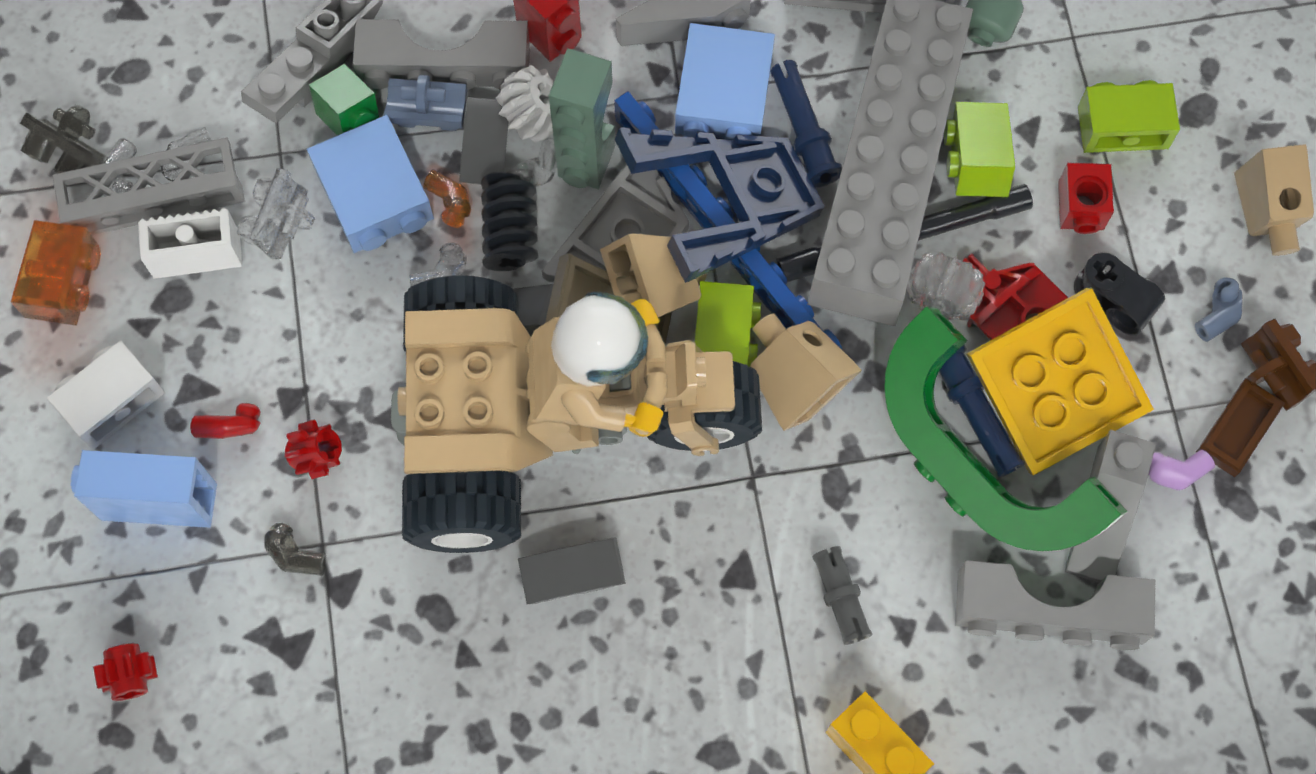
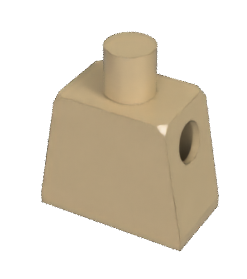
(1276, 195)
(645, 269)
(799, 369)

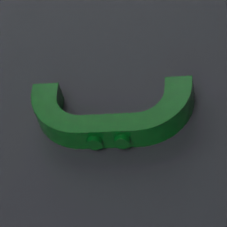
(943, 457)

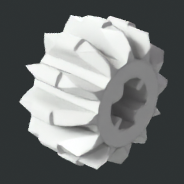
(527, 104)

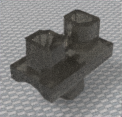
(46, 136)

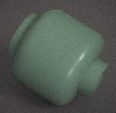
(993, 20)

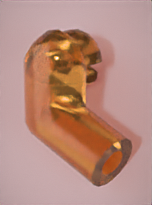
(454, 198)

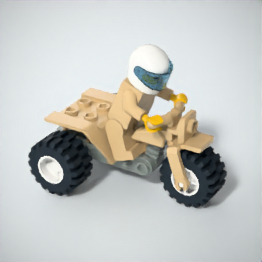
(498, 400)

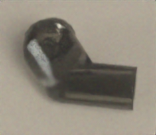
(288, 556)

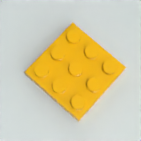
(1060, 381)

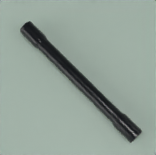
(1020, 199)

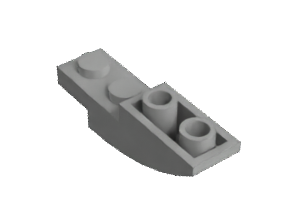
(320, 46)

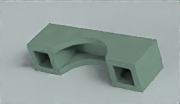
(577, 115)

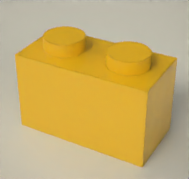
(876, 741)

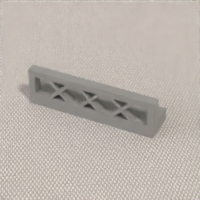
(128, 208)

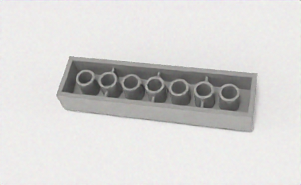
(890, 160)

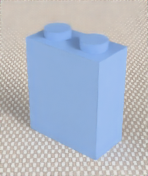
(724, 82)
(371, 184)
(145, 488)

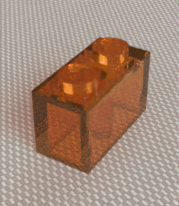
(56, 273)

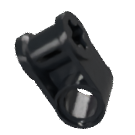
(1123, 295)

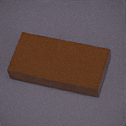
(1241, 427)

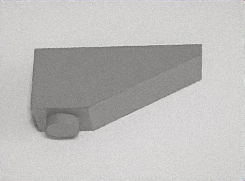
(670, 19)
(1123, 469)

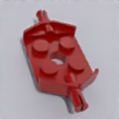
(1011, 296)

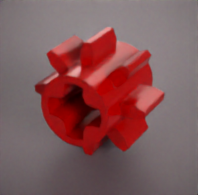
(313, 449)
(125, 672)

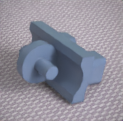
(426, 103)

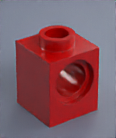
(1091, 182)

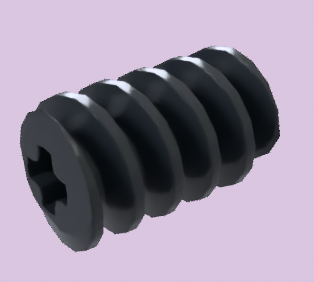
(508, 221)

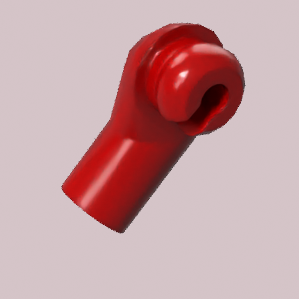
(223, 427)

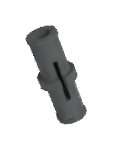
(842, 595)

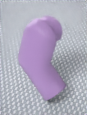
(1179, 474)

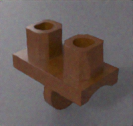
(1280, 364)

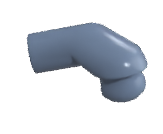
(1225, 309)

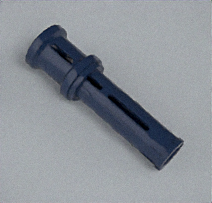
(810, 140)
(967, 391)

